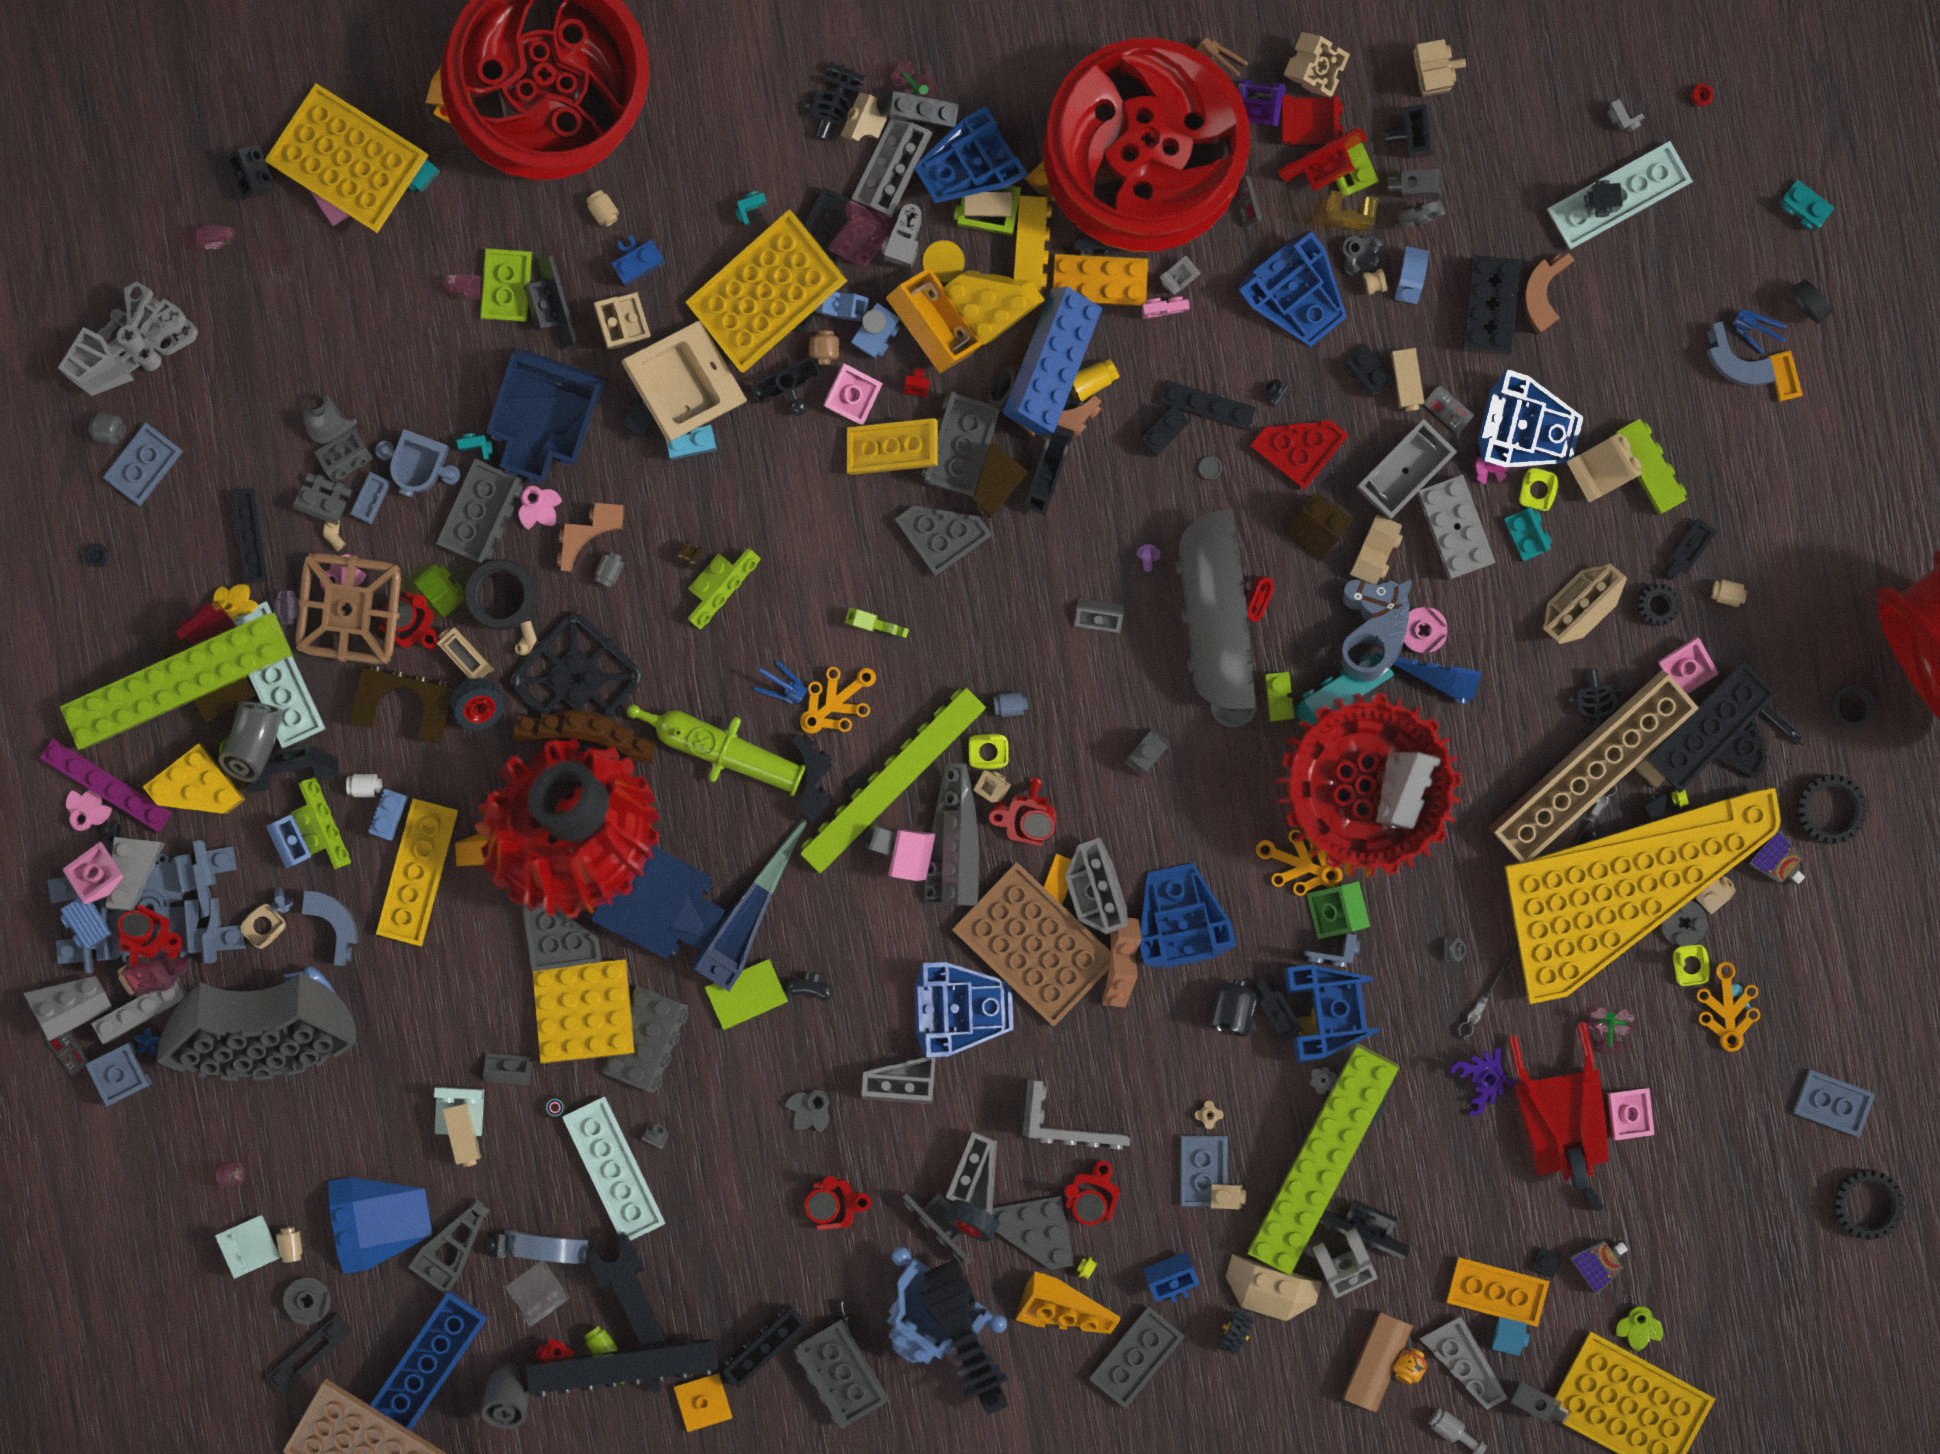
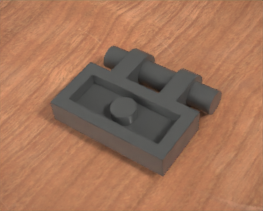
(320, 504)

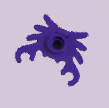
(1486, 1076)

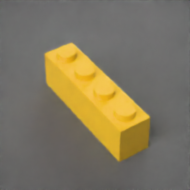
(1031, 240)

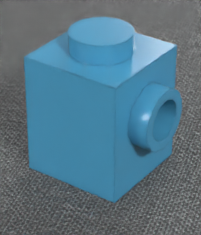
(1510, 1336)

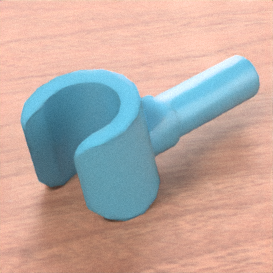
(1737, 991)

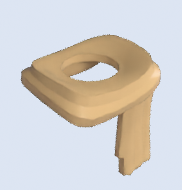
(259, 940)

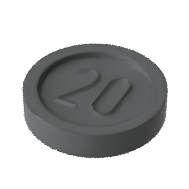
(1210, 468)

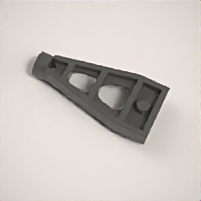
(433, 1269)

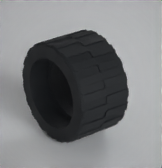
(553, 786)

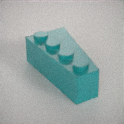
(1341, 688)

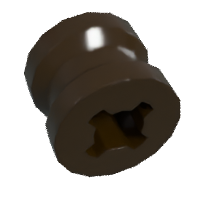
(689, 555)

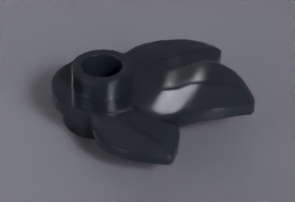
(1364, 257)

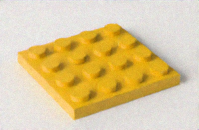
(583, 1011)

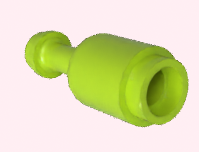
(600, 1341)

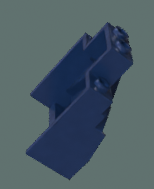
(543, 413)
(664, 906)

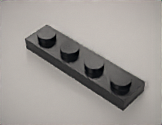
(1208, 405)
(249, 536)

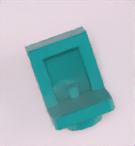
(752, 201)
(470, 441)

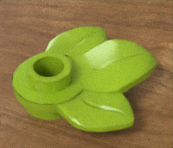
(1639, 1331)

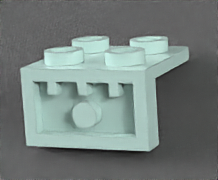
(451, 1097)
(248, 1246)

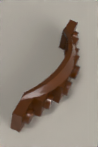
(585, 726)

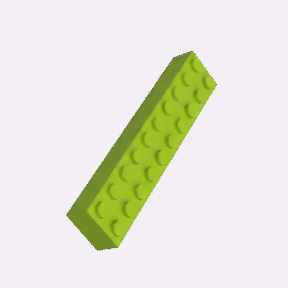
(176, 681)
(1323, 1158)

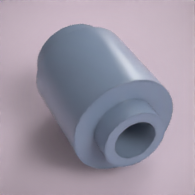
(1010, 704)

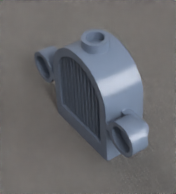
(417, 462)

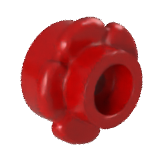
(1706, 90)

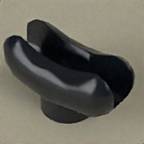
(811, 985)

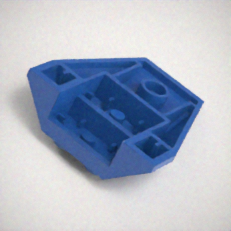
(970, 160)
(1296, 289)
(1526, 424)
(1182, 919)
(959, 1008)
(375, 1220)

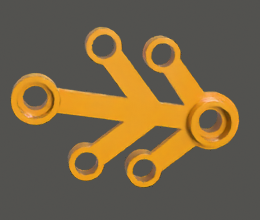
(834, 702)
(1302, 864)
(1728, 1010)

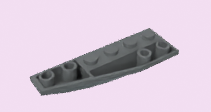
(955, 851)

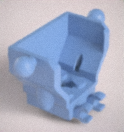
(914, 1331)

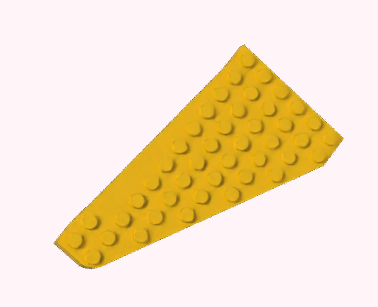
(1605, 895)

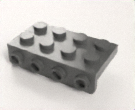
(962, 444)
(480, 512)
(655, 1032)
(840, 1374)

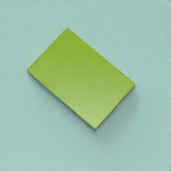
(503, 285)
(751, 995)

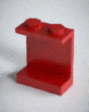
(1310, 120)

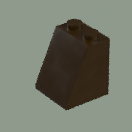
(998, 481)
(1318, 526)

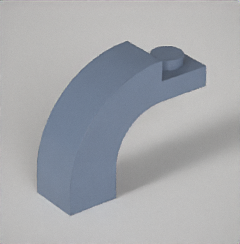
(1732, 367)
(339, 916)
(546, 1247)

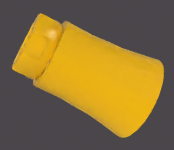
(1093, 379)

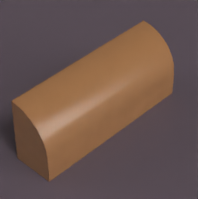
(1376, 1361)

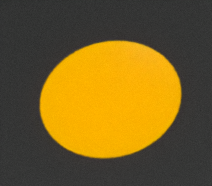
(944, 260)

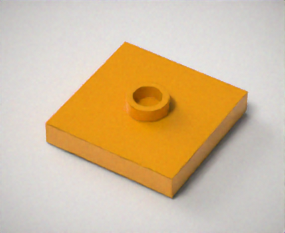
(703, 1402)

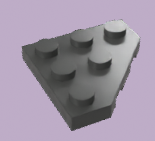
(942, 535)
(558, 941)
(1037, 1229)

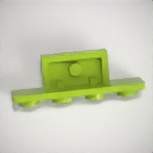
(718, 583)
(318, 825)

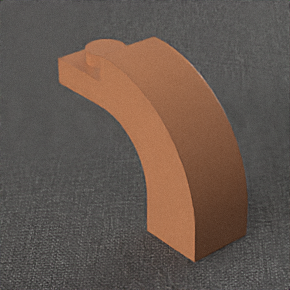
(1535, 294)

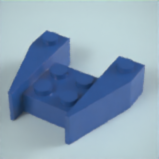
(1336, 1010)

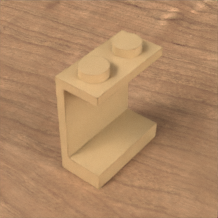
(1605, 467)

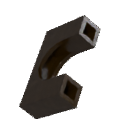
(376, 685)
(220, 701)

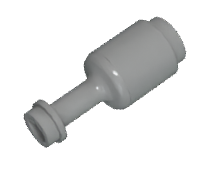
(1453, 1429)

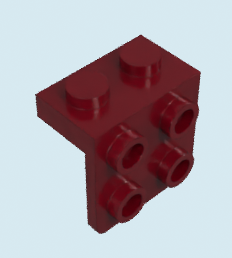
(207, 624)

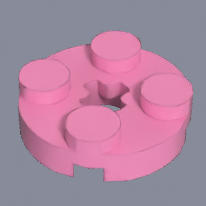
(1437, 630)

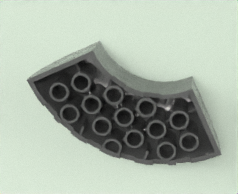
(1216, 611)
(256, 1030)

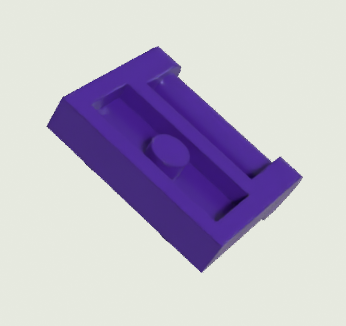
(1262, 110)

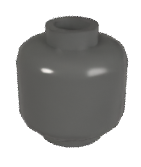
(106, 428)

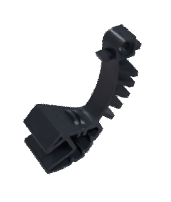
(951, 1304)

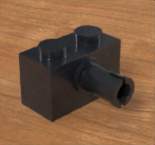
(1417, 131)

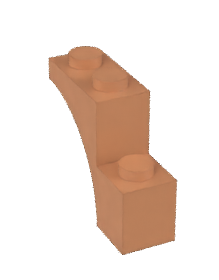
(1074, 418)
(604, 519)
(1122, 965)

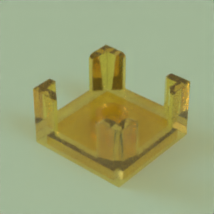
(1350, 218)

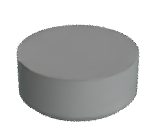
(874, 321)

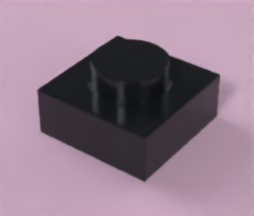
(496, 1245)
(1546, 1262)

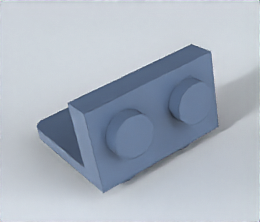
(1350, 947)

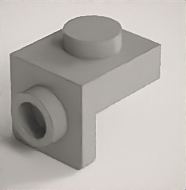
(1618, 114)
(1179, 275)

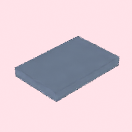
(142, 464)
(1833, 1103)
(1201, 1165)

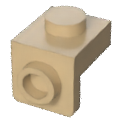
(1716, 894)
(1227, 1196)

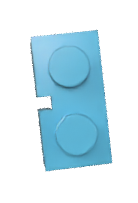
(698, 442)

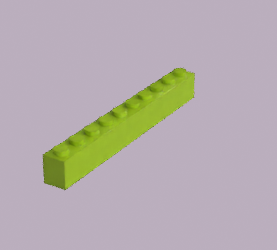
(893, 780)

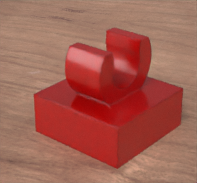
(917, 384)

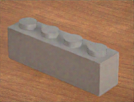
(138, 1012)

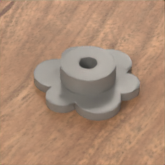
(1317, 1075)

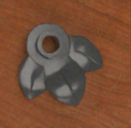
(806, 1112)

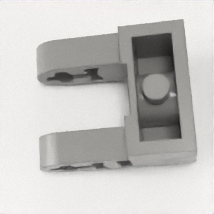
(901, 245)
(1347, 1270)

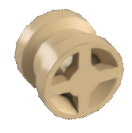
(1375, 281)

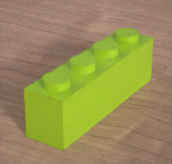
(1657, 475)

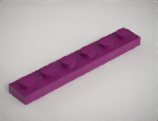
(105, 786)

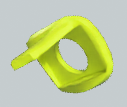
(1549, 479)
(1001, 744)
(1679, 957)

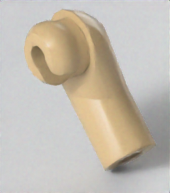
(331, 535)
(528, 640)

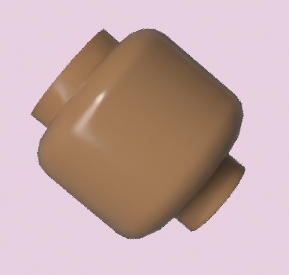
(824, 347)

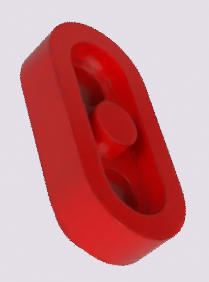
(1258, 597)

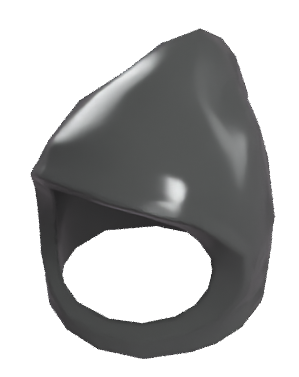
(326, 422)

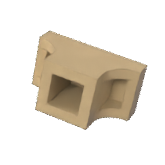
(863, 119)

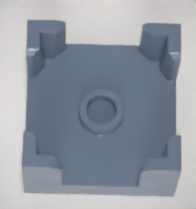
(118, 1074)

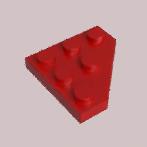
(1300, 448)

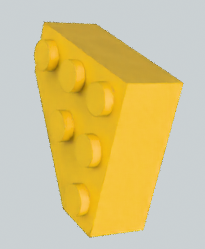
(992, 301)
(195, 784)

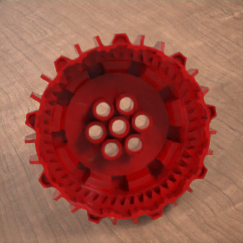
(1344, 739)
(567, 873)

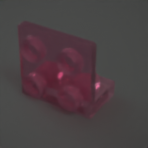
(861, 235)
(155, 975)

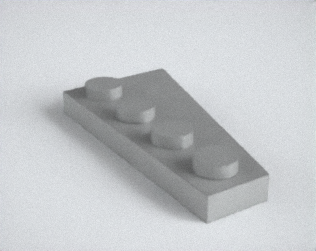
(1461, 1354)

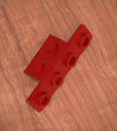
(1327, 162)

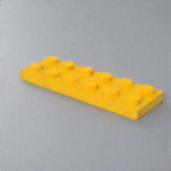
(417, 872)

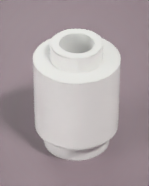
(363, 785)

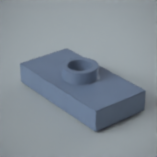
(370, 497)

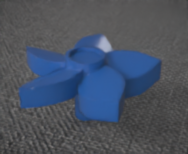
(147, 1041)

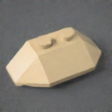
(1583, 603)
(1269, 1290)

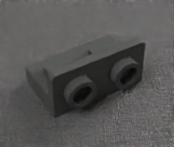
(343, 455)

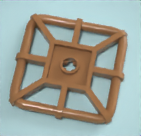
(361, 602)

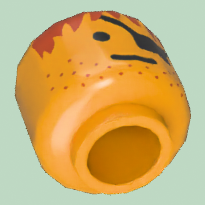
(1410, 1366)

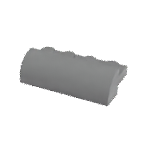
(891, 166)

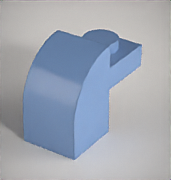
(1412, 275)
(844, 306)

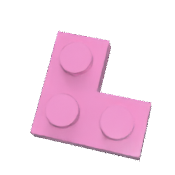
(1156, 308)

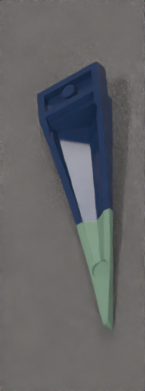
(730, 942)

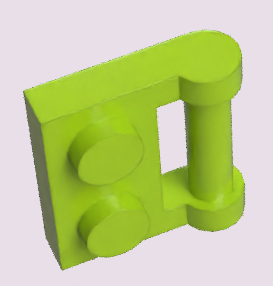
(1363, 175)

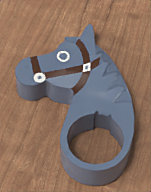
(1387, 620)

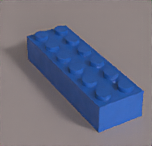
(1052, 360)
(429, 1360)

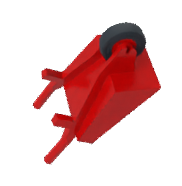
(1563, 1117)

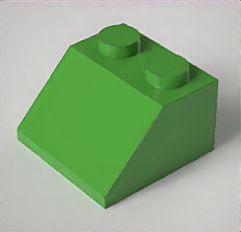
(1338, 910)

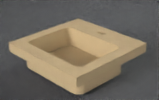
(681, 384)

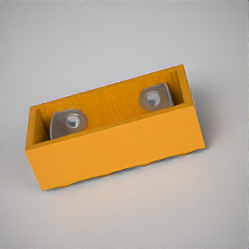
(934, 320)

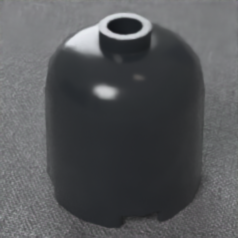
(1232, 1008)

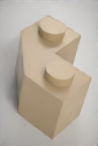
(1378, 544)

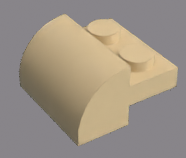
(622, 320)

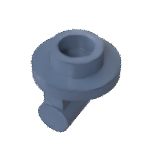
(281, 904)

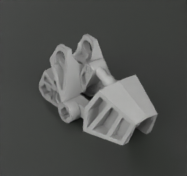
(97, 364)

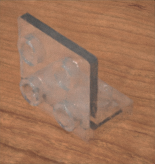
(537, 1292)

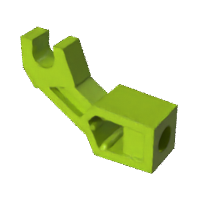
(869, 622)

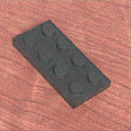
(1136, 1357)

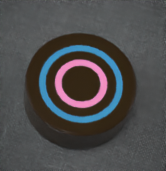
(555, 1107)

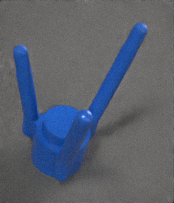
(1747, 320)
(794, 691)

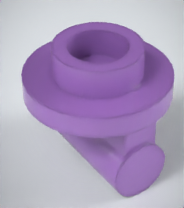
(1148, 554)

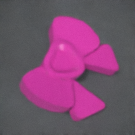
(1483, 467)

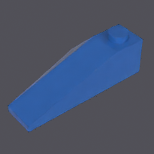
(1450, 681)

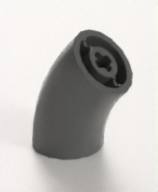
(250, 740)
(506, 1396)

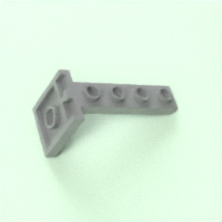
(1034, 1116)

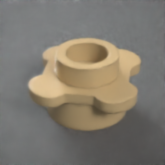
(1209, 1108)

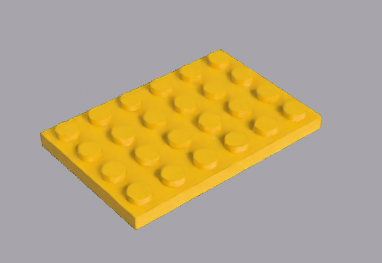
(346, 158)
(766, 291)
(1630, 1401)

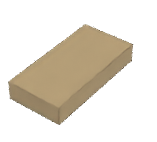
(989, 204)

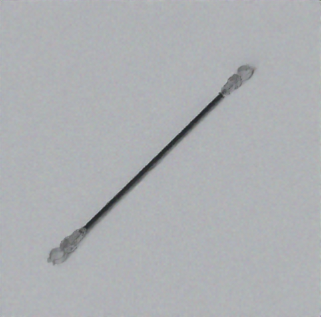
(1476, 1013)

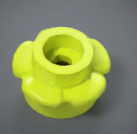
(1680, 798)
(1086, 1268)

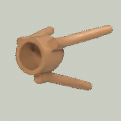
(1211, 48)

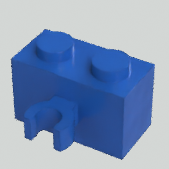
(637, 261)
(1171, 1277)

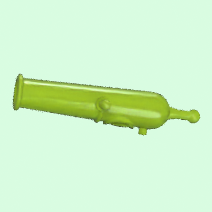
(722, 748)

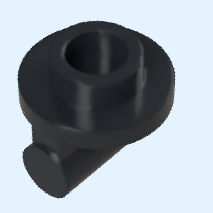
(1275, 391)

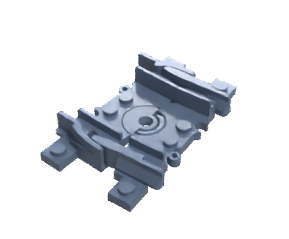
(164, 886)

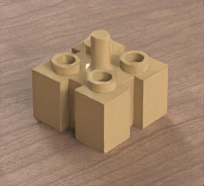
(1316, 64)
(1435, 68)

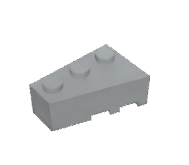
(1403, 787)
(135, 862)
(67, 1005)
(901, 1082)
(976, 1173)

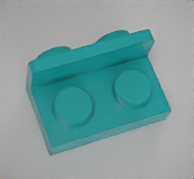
(1806, 205)
(1528, 534)

